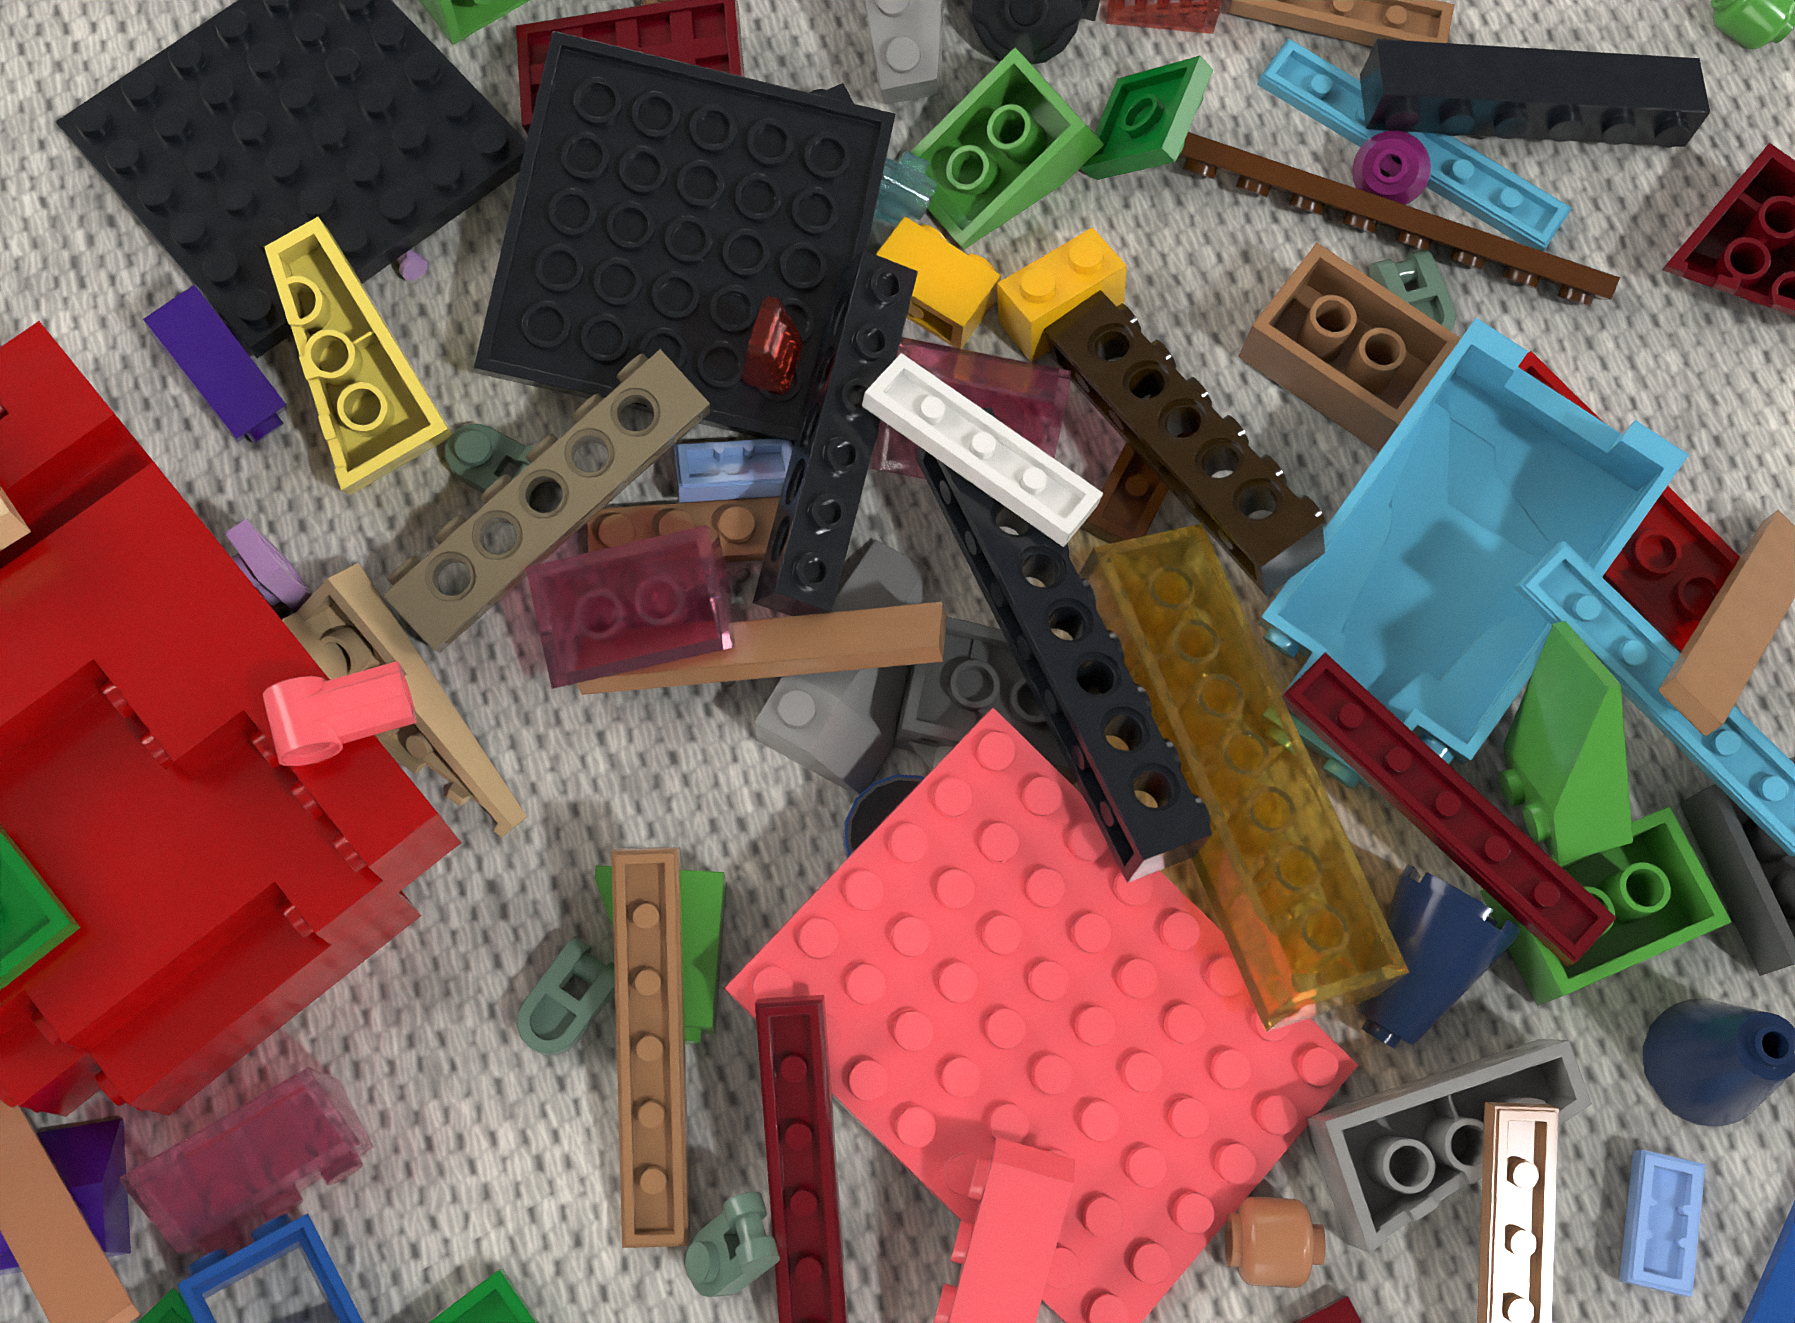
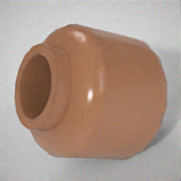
(1273, 1242)

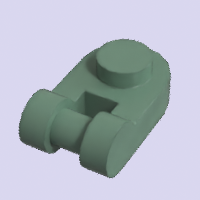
(1423, 272)
(481, 454)
(552, 1018)
(731, 1248)

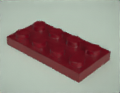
(680, 30)

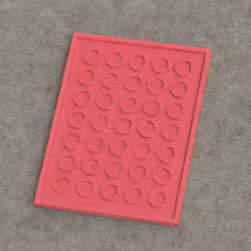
(1023, 992)

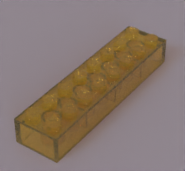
(1277, 852)

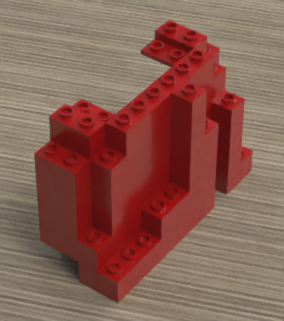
(151, 778)

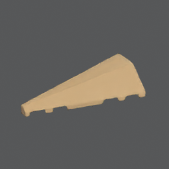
(353, 630)

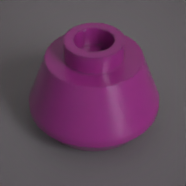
(1405, 179)

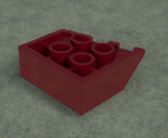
(1748, 237)

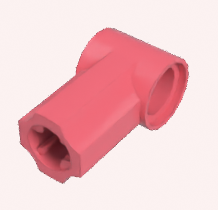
(317, 716)

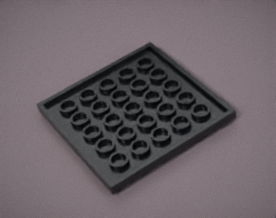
(287, 121)
(664, 216)

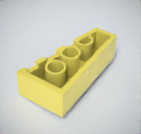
(359, 377)

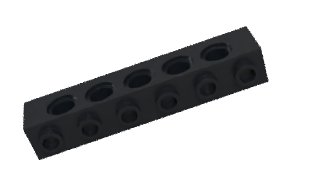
(834, 438)

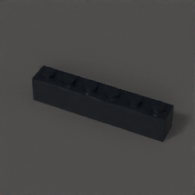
(1533, 93)

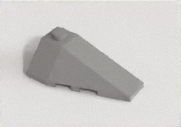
(847, 719)

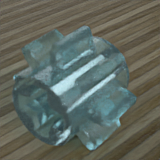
(905, 189)

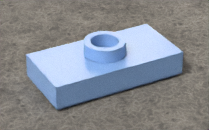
(731, 469)
(1662, 1223)

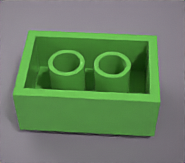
(1651, 889)

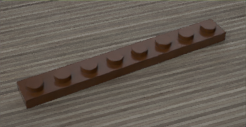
(1415, 227)

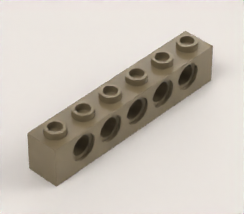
(646, 381)

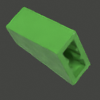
(702, 936)

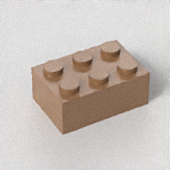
(1347, 346)

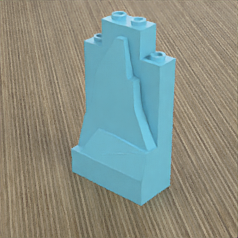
(1444, 529)

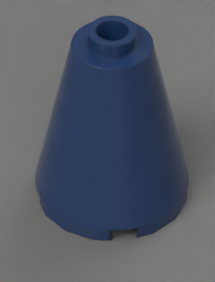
(1446, 948)
(1717, 1059)

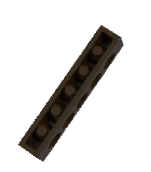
(1264, 548)

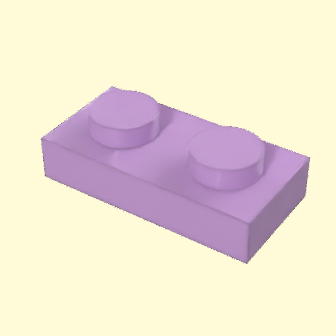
(267, 567)

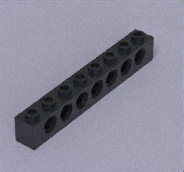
(1137, 835)

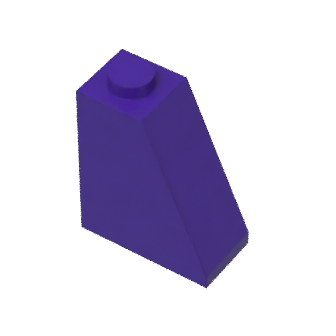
(216, 366)

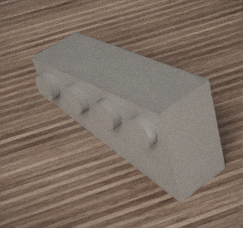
(907, 46)
(1424, 1140)

